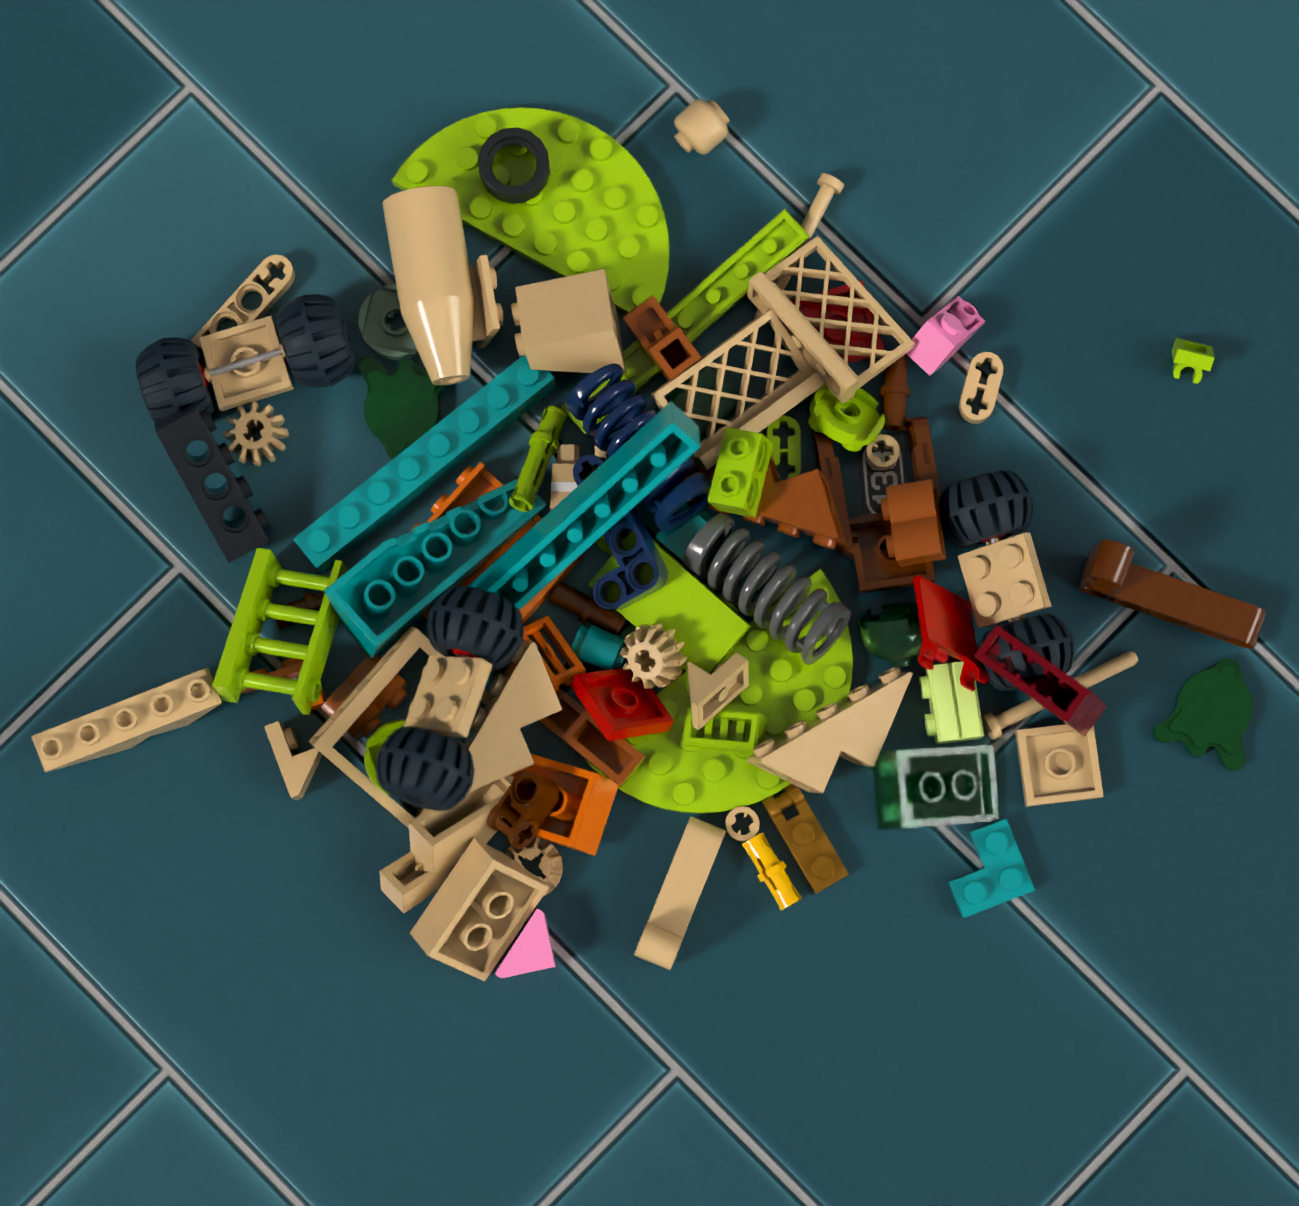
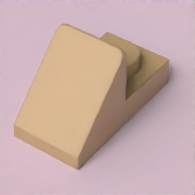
(715, 691)
(295, 769)

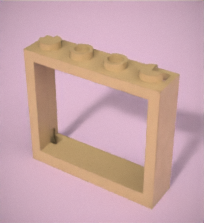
(359, 700)

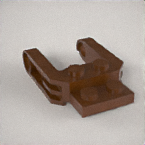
(867, 533)

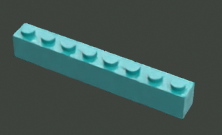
(424, 463)
(592, 507)

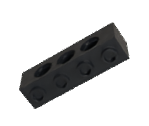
(233, 537)

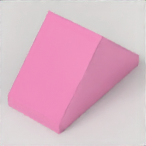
(531, 950)

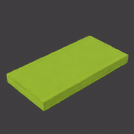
(682, 604)

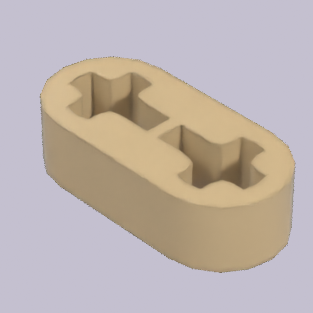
(972, 385)

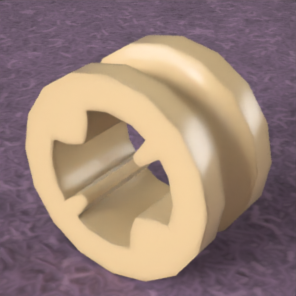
(875, 461)
(753, 828)

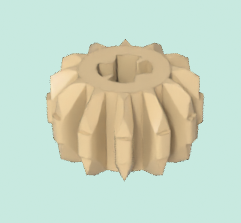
(270, 433)
(653, 655)

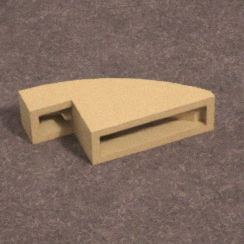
(438, 844)

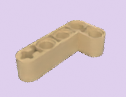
(680, 893)

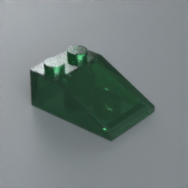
(935, 787)

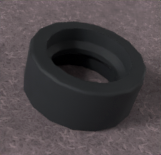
(510, 137)

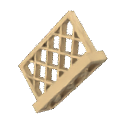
(814, 348)
(763, 410)

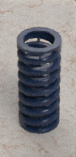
(627, 414)

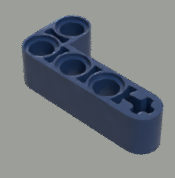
(629, 561)

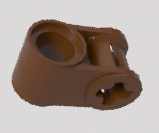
(522, 810)

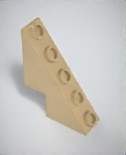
(516, 700)
(128, 722)
(846, 730)

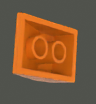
(581, 808)

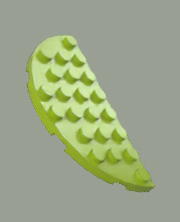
(586, 219)
(779, 687)

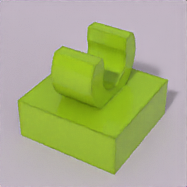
(1193, 355)

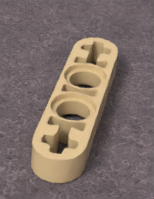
(233, 306)

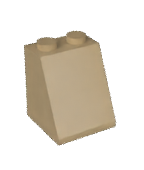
(568, 324)

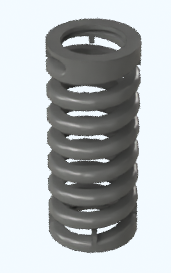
(732, 549)

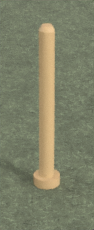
(828, 187)
(994, 724)

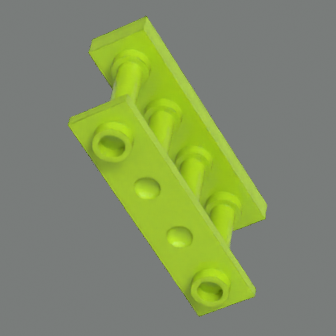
(245, 639)

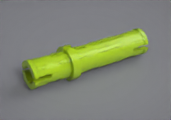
(542, 446)

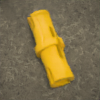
(771, 871)

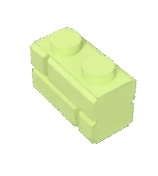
(953, 708)

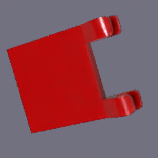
(947, 630)

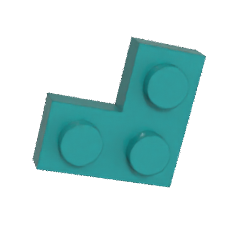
(1002, 874)

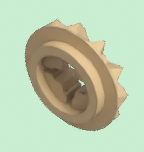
(550, 863)

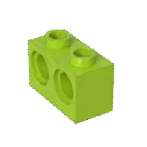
(740, 472)

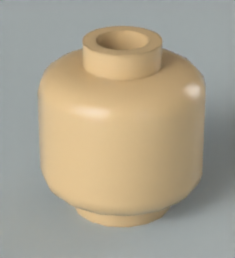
(701, 126)

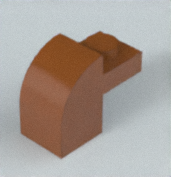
(661, 339)

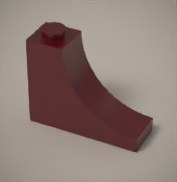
(1057, 693)

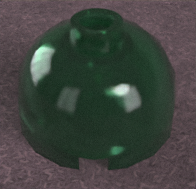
(892, 633)

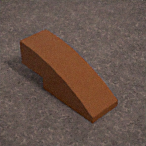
(580, 732)

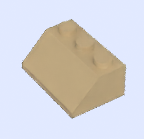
(478, 910)

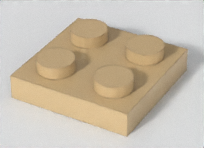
(1058, 765)

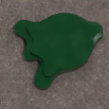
(399, 404)
(1211, 712)

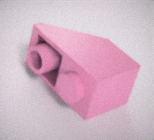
(944, 335)

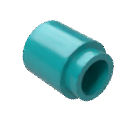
(598, 648)

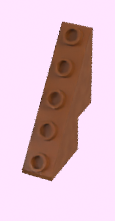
(795, 505)

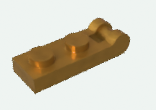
(806, 839)

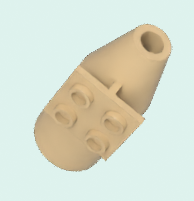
(437, 289)

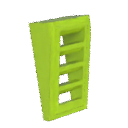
(757, 732)

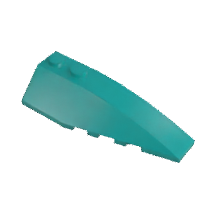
(409, 572)

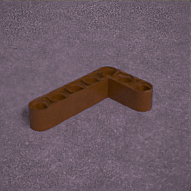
(1114, 578)

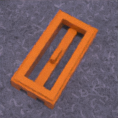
(564, 676)

